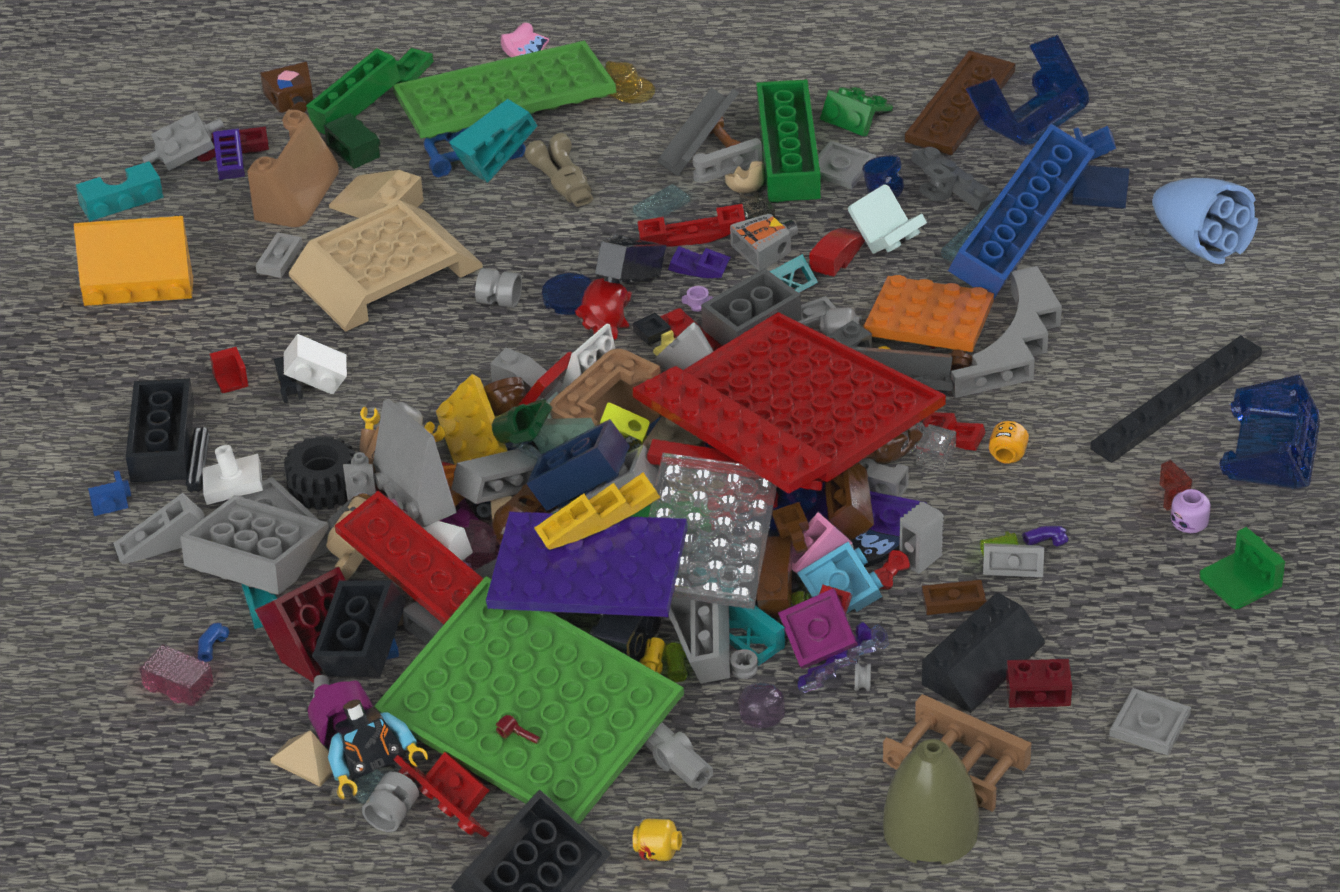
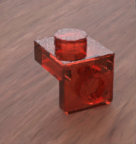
(1173, 481)

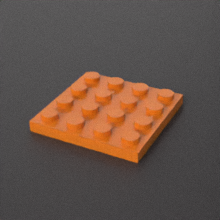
(929, 313)

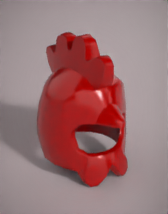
(604, 304)

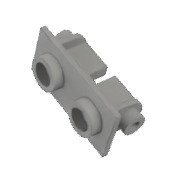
(359, 476)

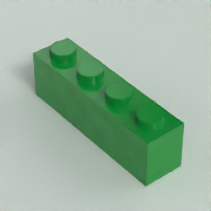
(355, 89)

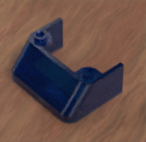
(1057, 98)

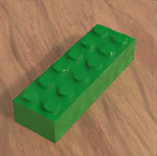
(788, 141)

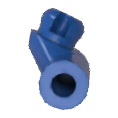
(208, 638)

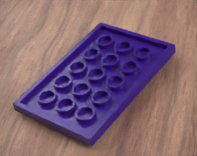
(610, 572)

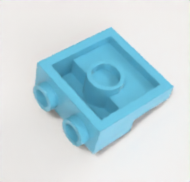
(845, 571)

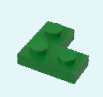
(413, 64)

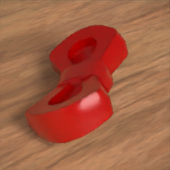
(896, 562)

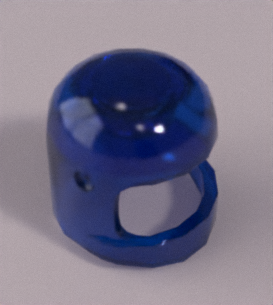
(883, 171)

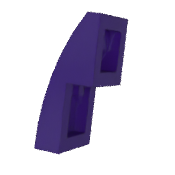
(708, 265)

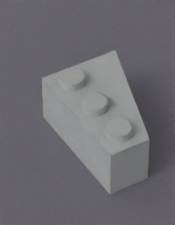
(704, 636)

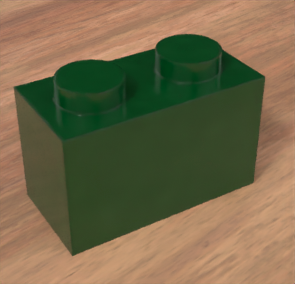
(352, 140)

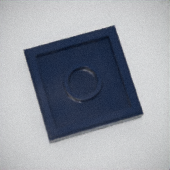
(1102, 187)

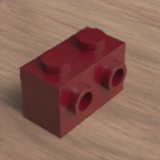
(1038, 683)

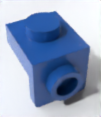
(1100, 140)
(110, 496)

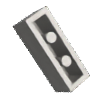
(493, 476)

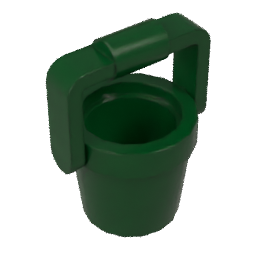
(521, 422)

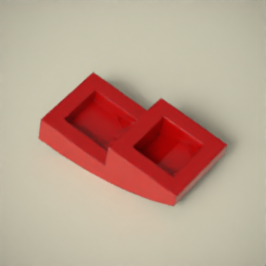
(967, 434)

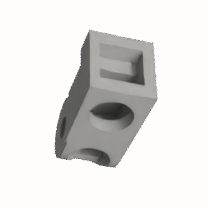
(886, 479)

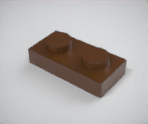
(953, 597)

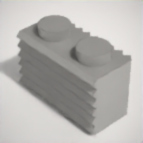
(921, 536)

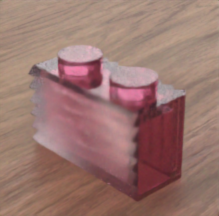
(176, 675)

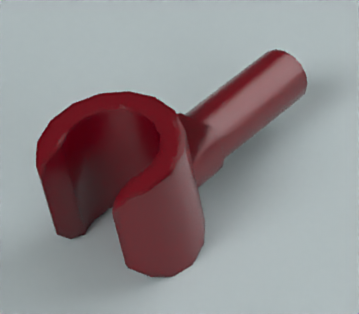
(508, 725)

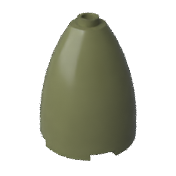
(931, 806)

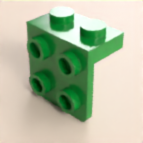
(852, 109)
(1247, 573)

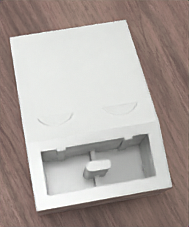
(588, 354)

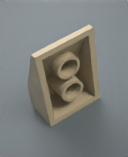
(378, 190)

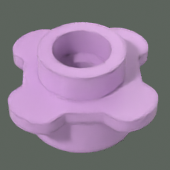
(696, 297)

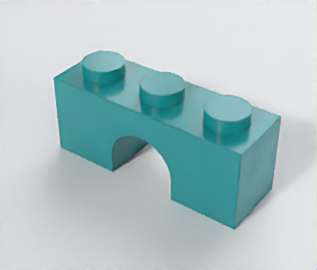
(101, 199)

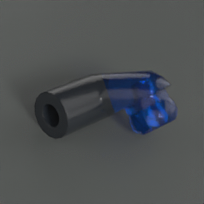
(482, 509)

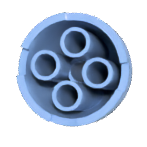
(1208, 213)

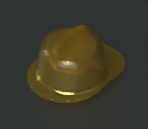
(629, 85)

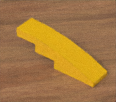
(589, 516)

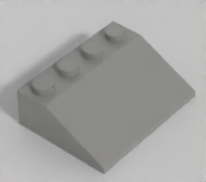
(411, 467)
(253, 544)

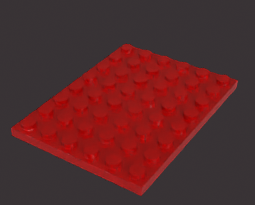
(817, 389)

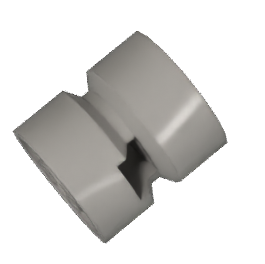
(500, 288)
(390, 801)

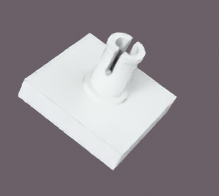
(231, 476)

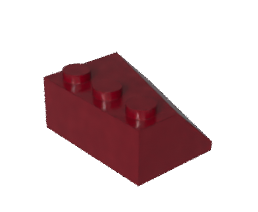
(297, 620)

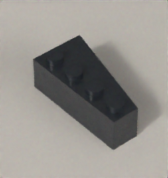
(629, 259)

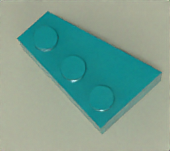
(493, 139)

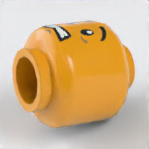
(1008, 442)

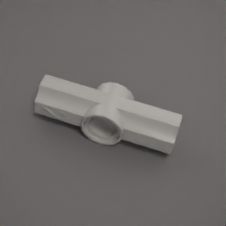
(677, 753)

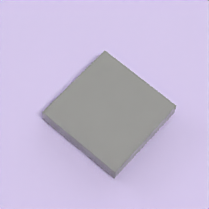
(842, 164)
(1150, 721)

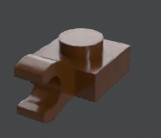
(791, 522)

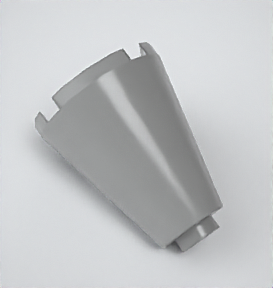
(685, 349)

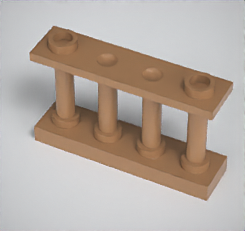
(968, 730)

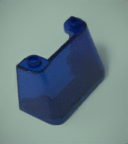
(1275, 434)

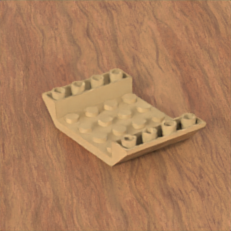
(376, 258)

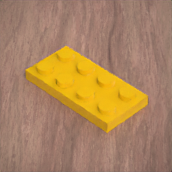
(468, 422)

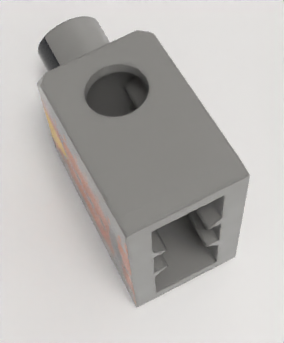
(763, 239)

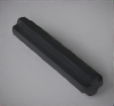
(197, 459)

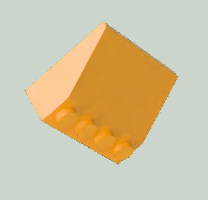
(133, 260)

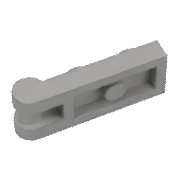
(726, 160)

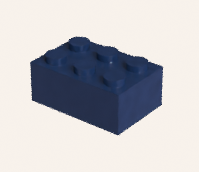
(578, 465)

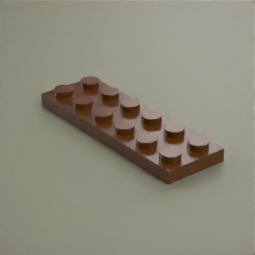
(951, 111)

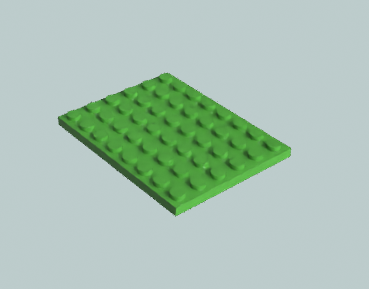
(553, 679)

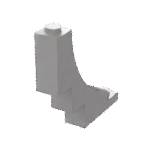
(1011, 356)

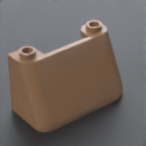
(293, 185)
(603, 382)

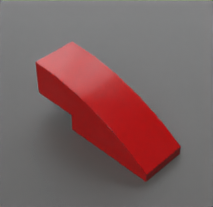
(835, 251)

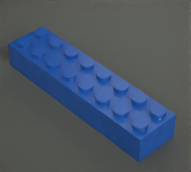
(1021, 211)

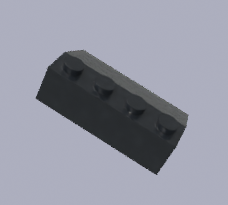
(535, 853)

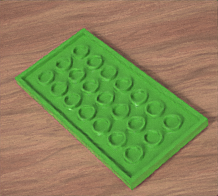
(530, 80)

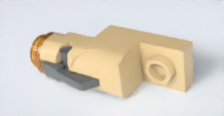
(348, 556)

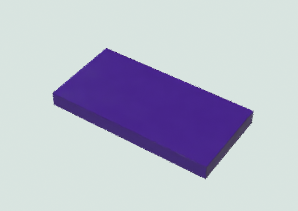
(885, 509)

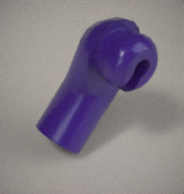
(1044, 533)

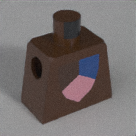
(288, 87)

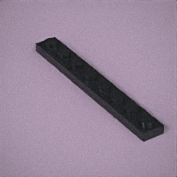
(1175, 399)

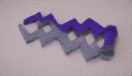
(867, 637)

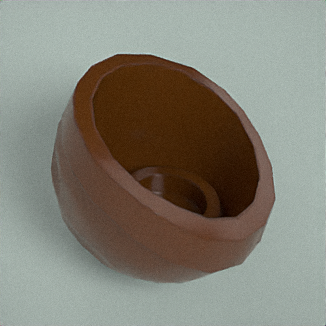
(505, 394)

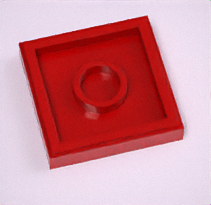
(547, 381)

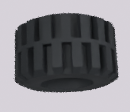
(317, 472)

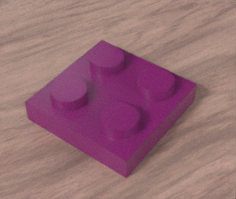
(818, 628)

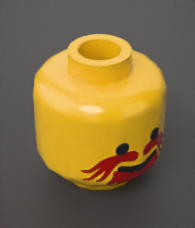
(656, 839)

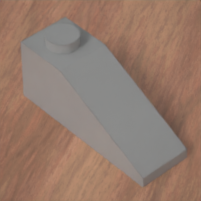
(515, 364)
(160, 531)

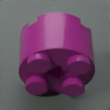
(327, 707)

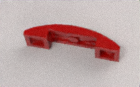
(693, 231)

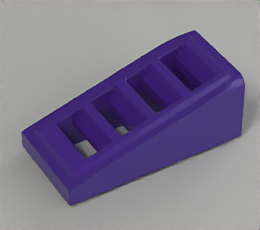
(233, 170)

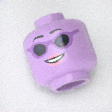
(1190, 511)

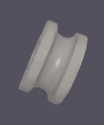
(745, 656)
(862, 677)

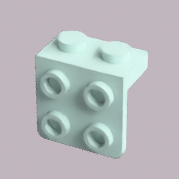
(883, 220)

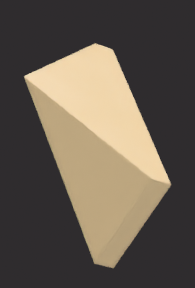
(305, 758)

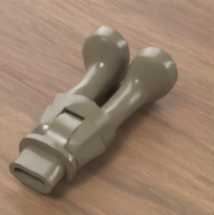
(569, 180)

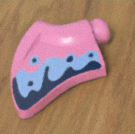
(523, 41)

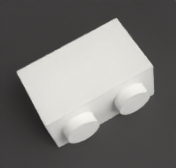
(315, 364)

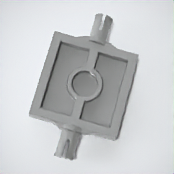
(183, 140)

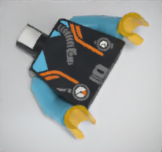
(367, 743)

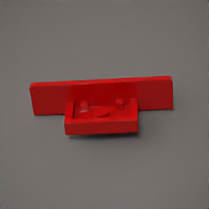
(453, 787)

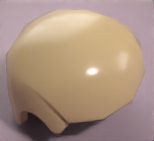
(747, 180)

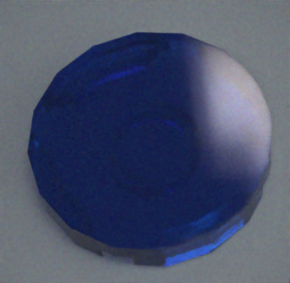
(565, 292)

